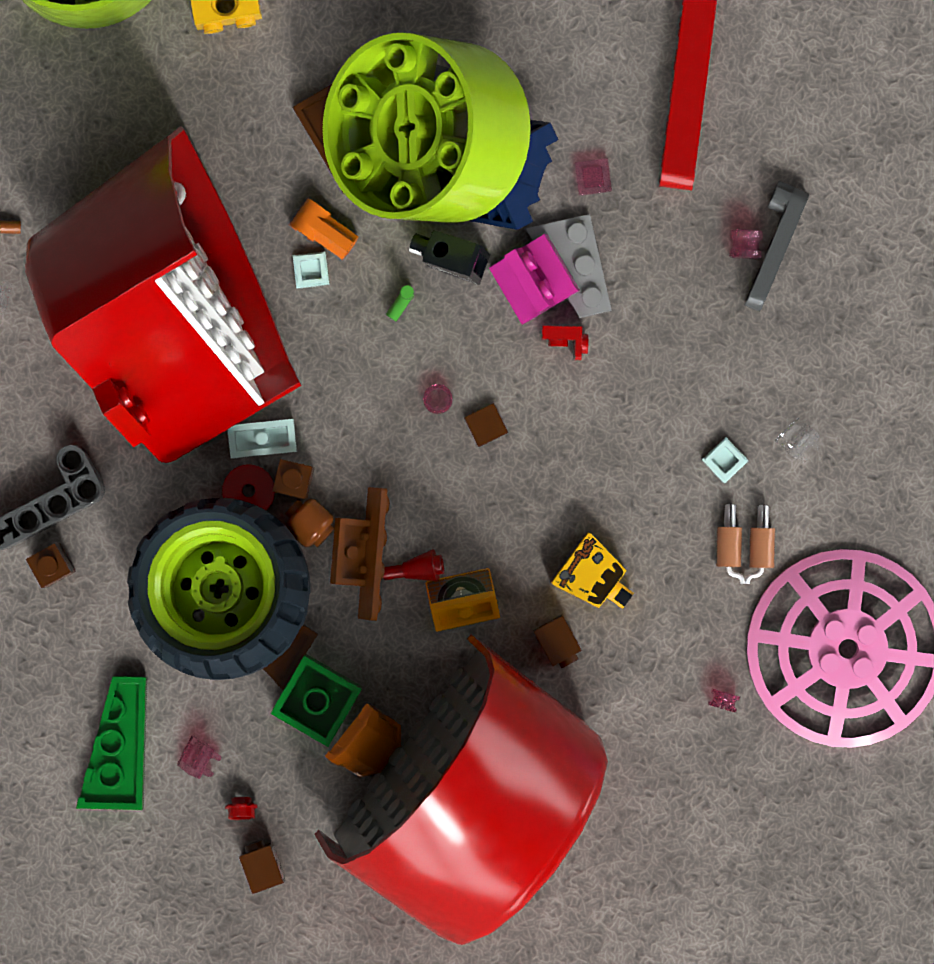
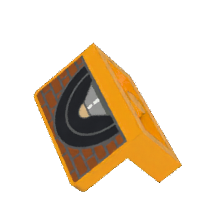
(462, 599)

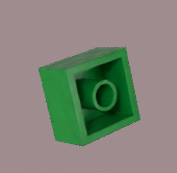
(316, 700)

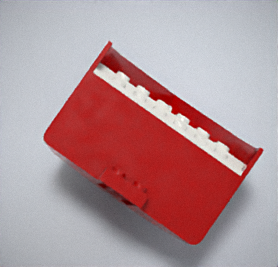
(159, 304)

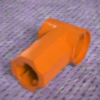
(319, 226)

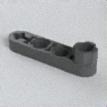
(790, 203)

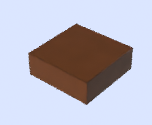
(486, 425)

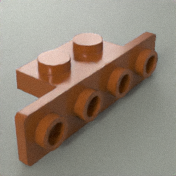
(359, 553)

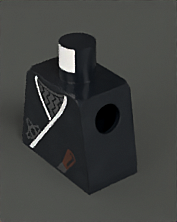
(463, 260)

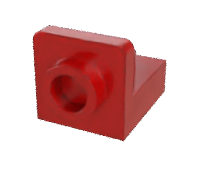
(560, 335)

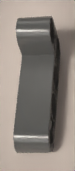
(42, 505)

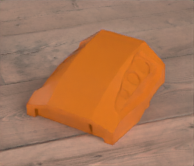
(367, 743)

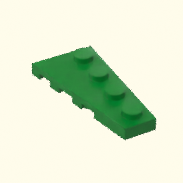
(118, 754)

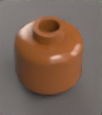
(309, 522)

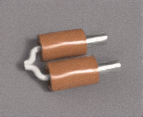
(730, 544)

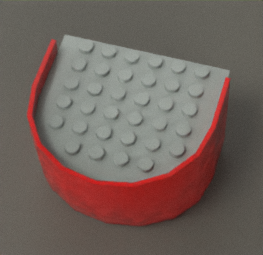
(474, 803)

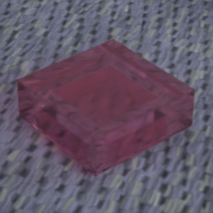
(593, 177)

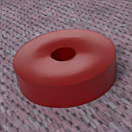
(253, 475)

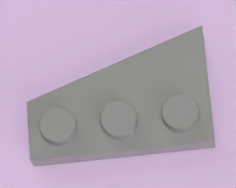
(578, 249)

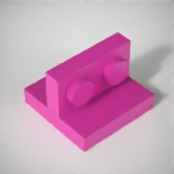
(534, 278)

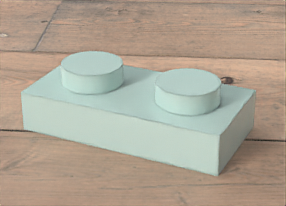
(262, 438)

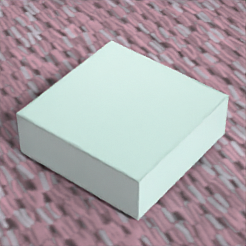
(311, 270)
(725, 460)

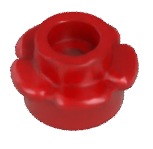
(241, 808)

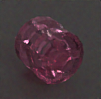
(745, 244)

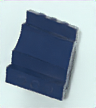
(513, 210)

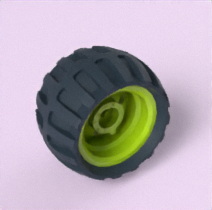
(175, 552)

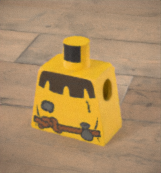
(593, 574)

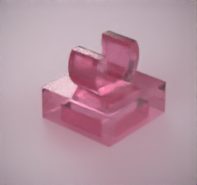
(196, 757)

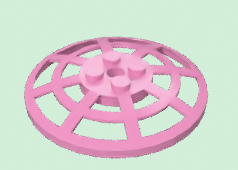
(824, 643)

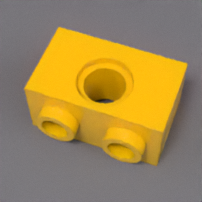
(212, 21)

